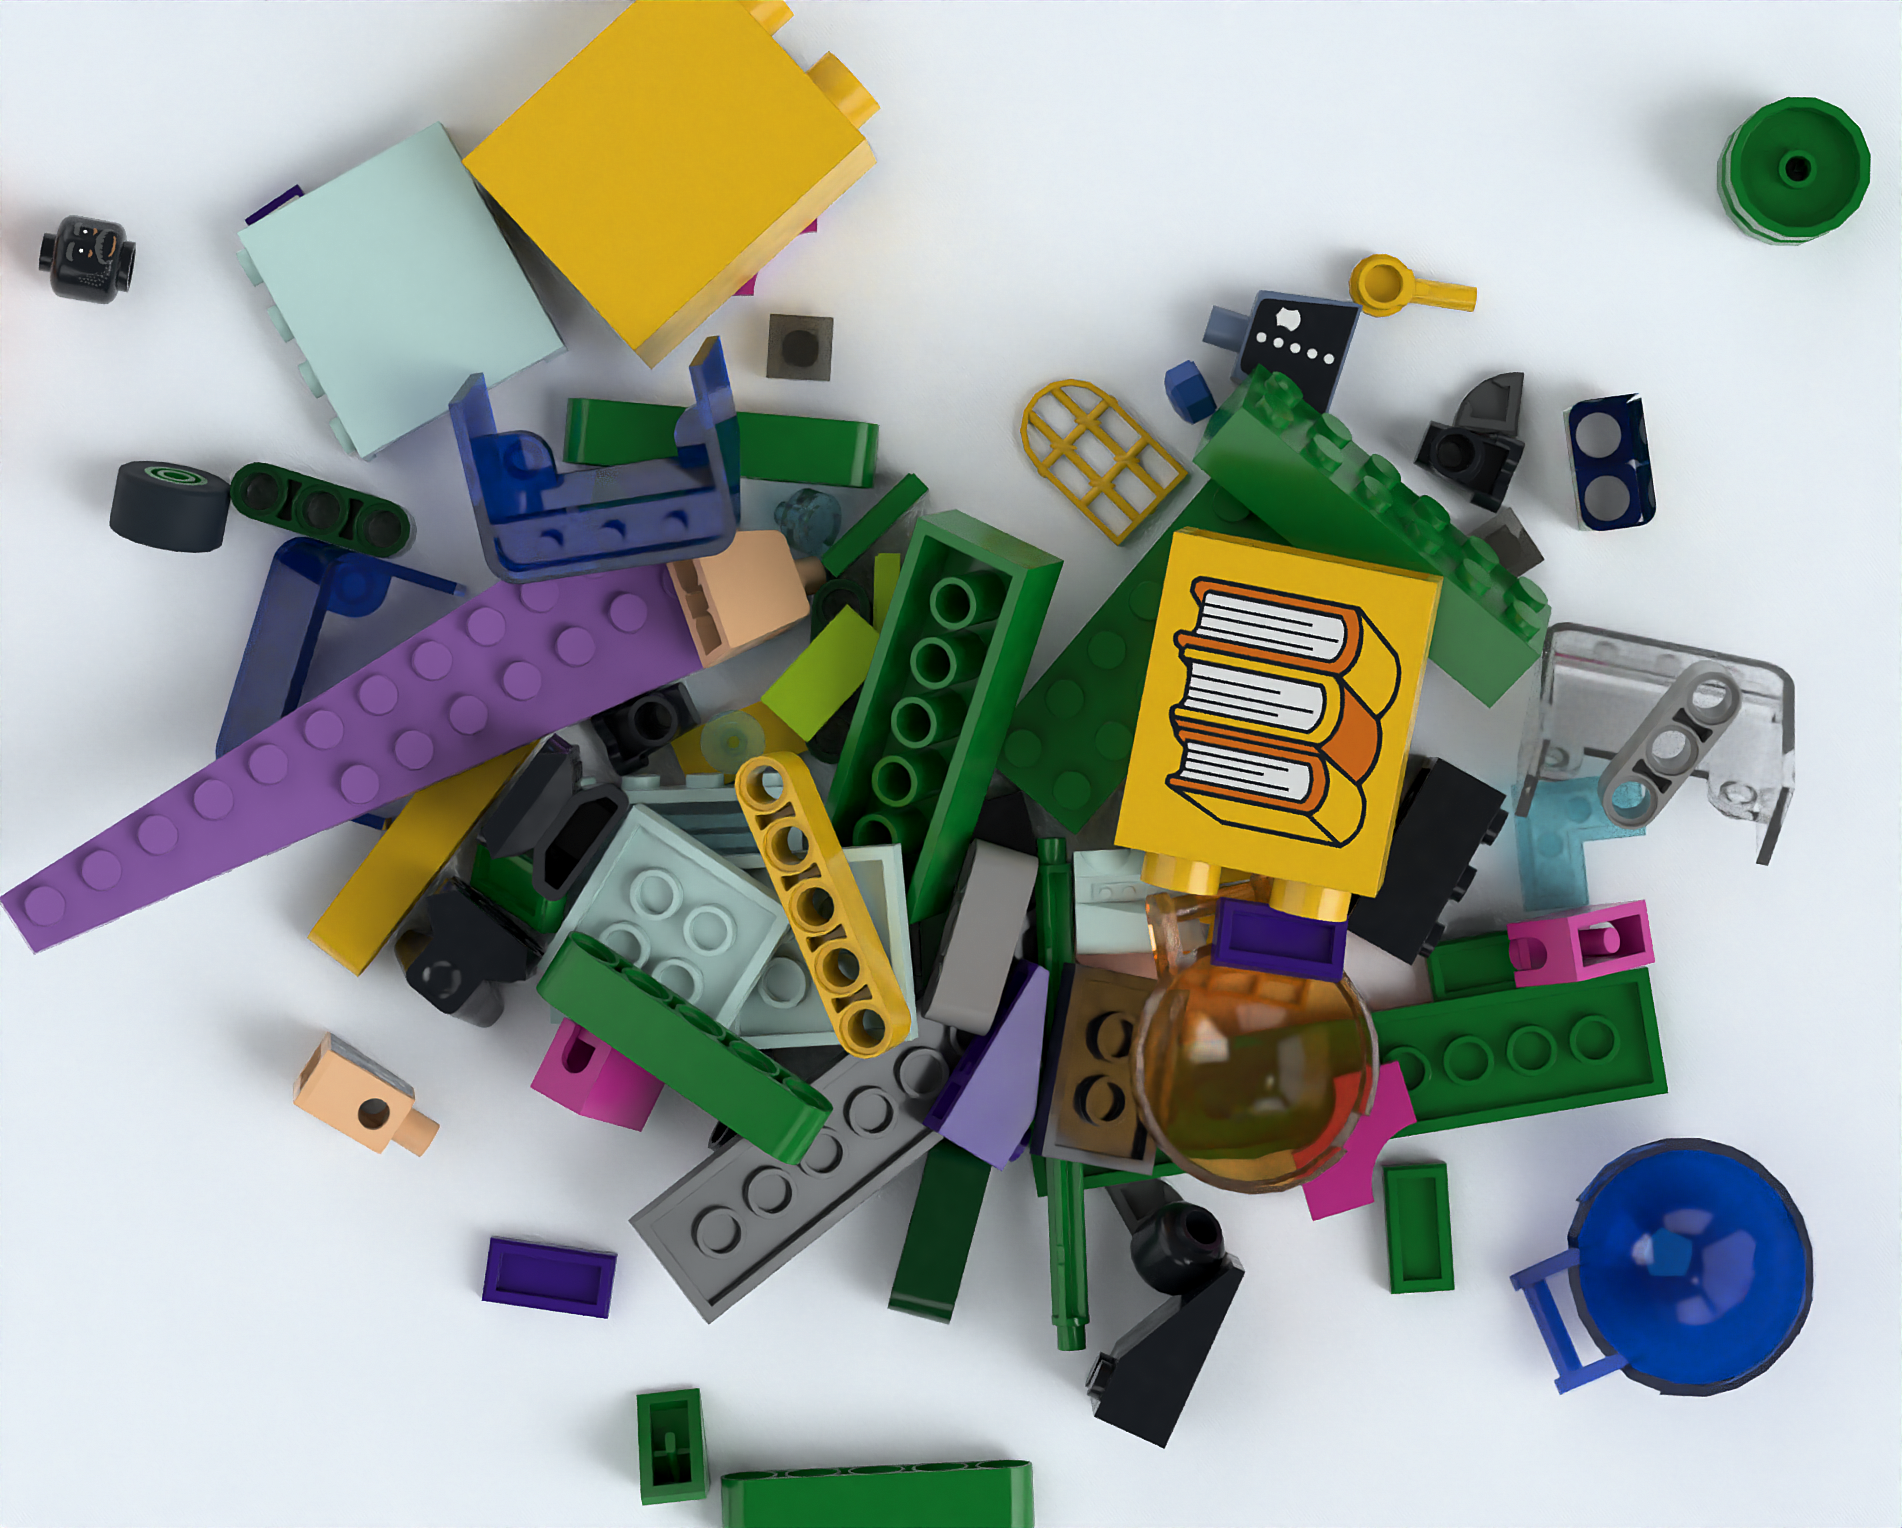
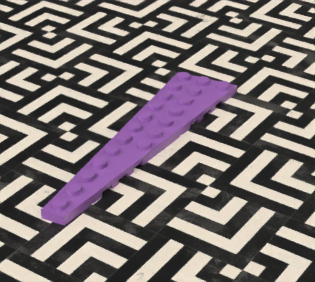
(425, 711)

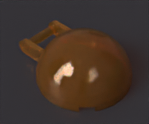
(1247, 1069)

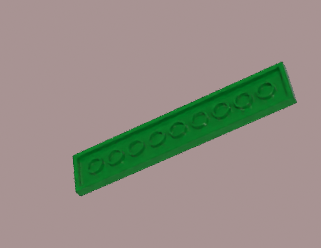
(1499, 1058)

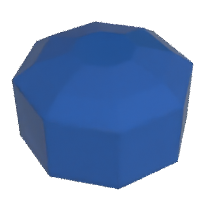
(1189, 393)

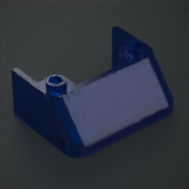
(607, 517)
(301, 586)

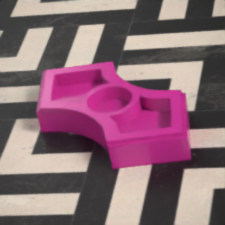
(1350, 1179)

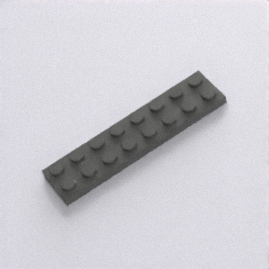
(751, 1214)

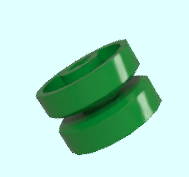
(1825, 149)

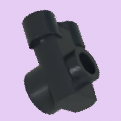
(1484, 462)
(634, 732)

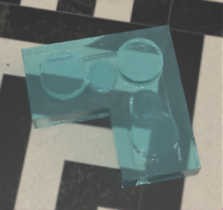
(1553, 839)

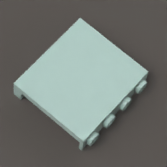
(398, 290)

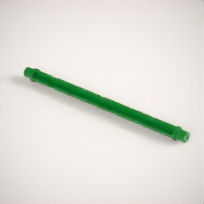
(1064, 1177)

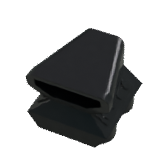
(555, 817)
(466, 954)

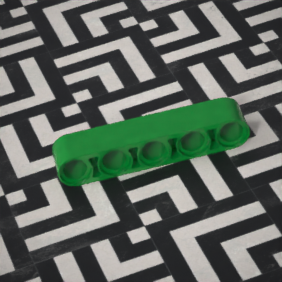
(770, 444)
(684, 1048)
(883, 1496)

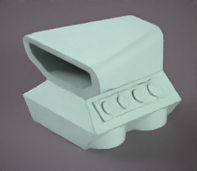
(1112, 904)

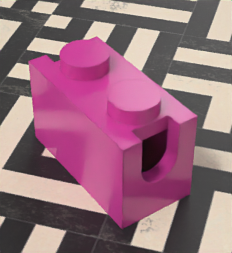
(1566, 950)
(596, 1079)

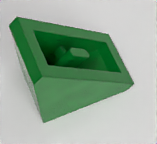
(672, 1447)

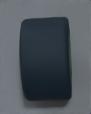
(170, 506)

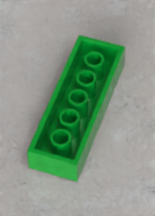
(1338, 500)
(940, 698)
(1081, 716)

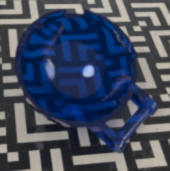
(1680, 1270)

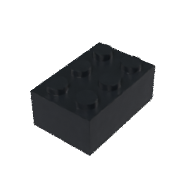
(1428, 859)

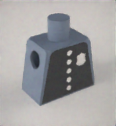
(1289, 335)

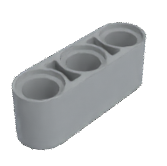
(1666, 775)
(979, 937)

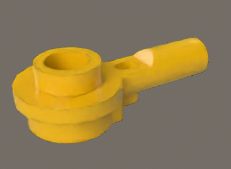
(1387, 286)

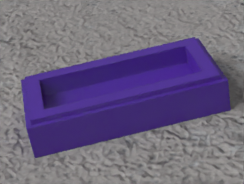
(1275, 942)
(549, 1277)

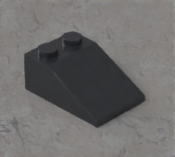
(1159, 1359)

